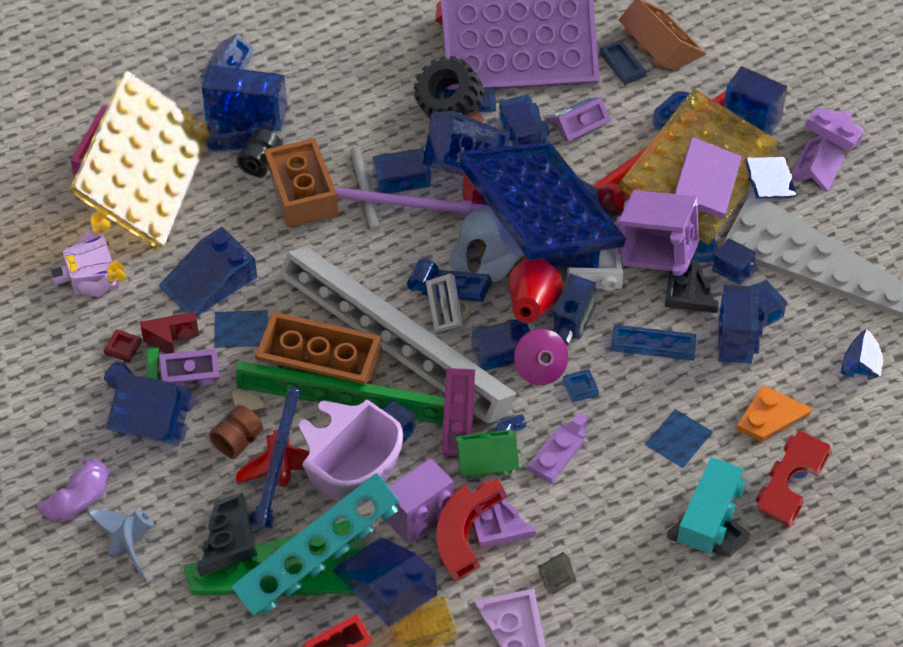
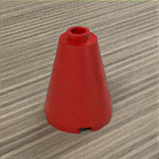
(533, 289)

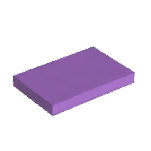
(709, 176)

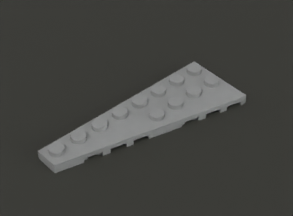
(810, 256)

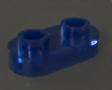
(668, 108)

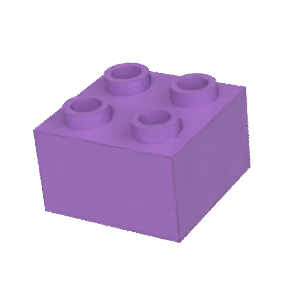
(421, 500)

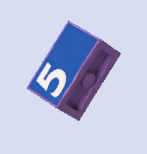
(580, 118)

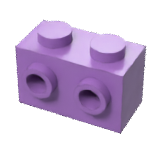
(190, 366)

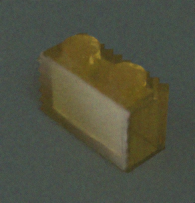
(425, 626)

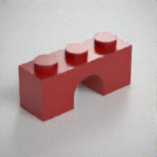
(802, 454)

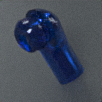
(513, 423)

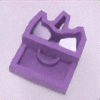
(836, 127)

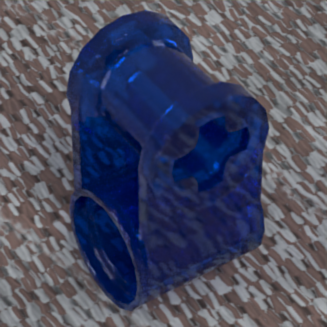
(231, 132)

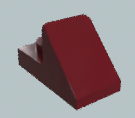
(162, 331)

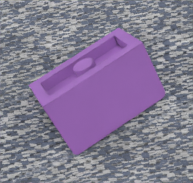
(819, 161)

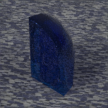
(863, 357)

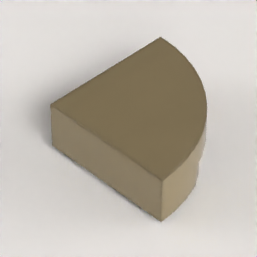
(248, 400)

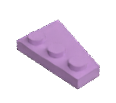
(513, 619)

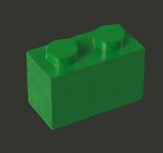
(487, 454)

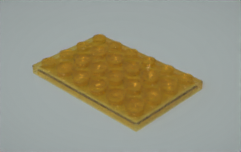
(710, 122)
(141, 160)

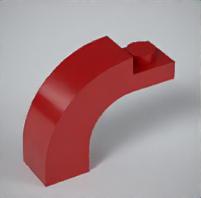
(456, 522)

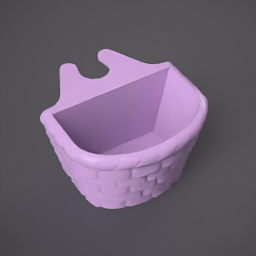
(351, 447)

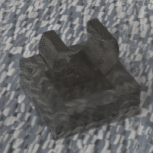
(557, 573)

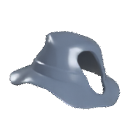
(500, 250)

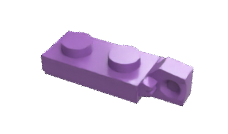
(559, 449)

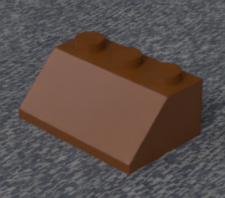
(659, 35)

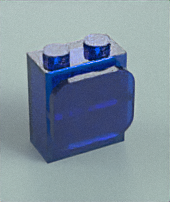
(150, 409)

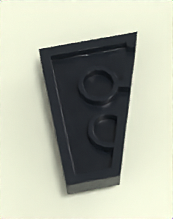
(229, 537)

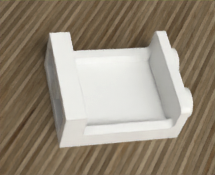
(608, 275)

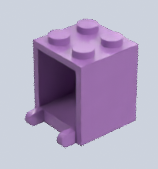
(659, 231)

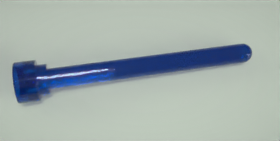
(263, 513)

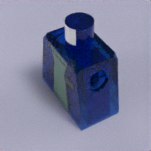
(574, 308)

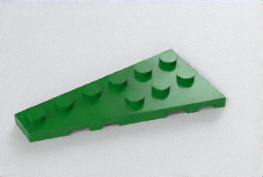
(325, 582)

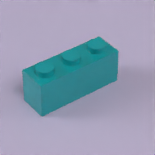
(711, 505)

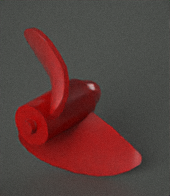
(259, 465)

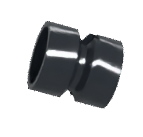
(252, 157)

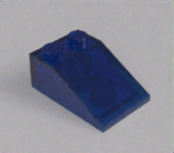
(453, 133)
(210, 273)
(389, 579)

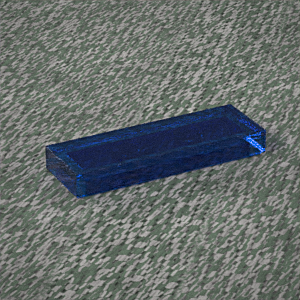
(653, 342)

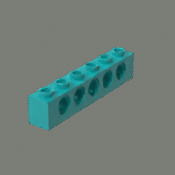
(250, 586)

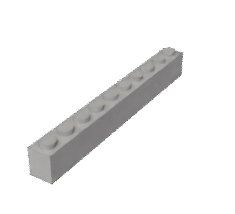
(398, 333)

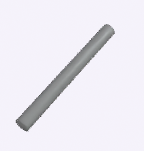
(364, 186)

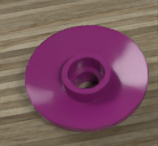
(528, 357)

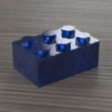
(245, 93)

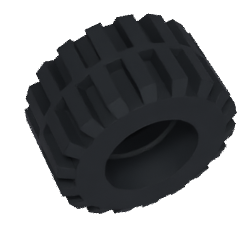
(440, 76)

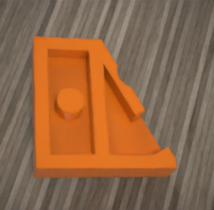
(770, 414)

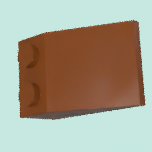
(301, 182)

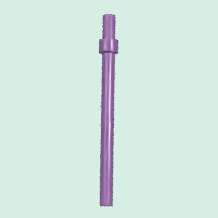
(464, 207)

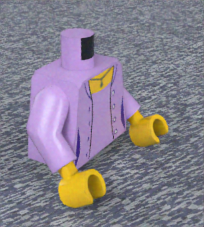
(89, 262)

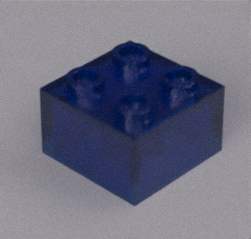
(756, 99)
(739, 324)

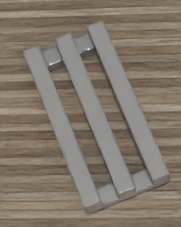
(454, 303)

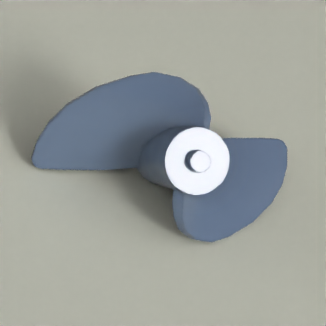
(124, 532)

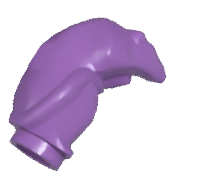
(83, 489)

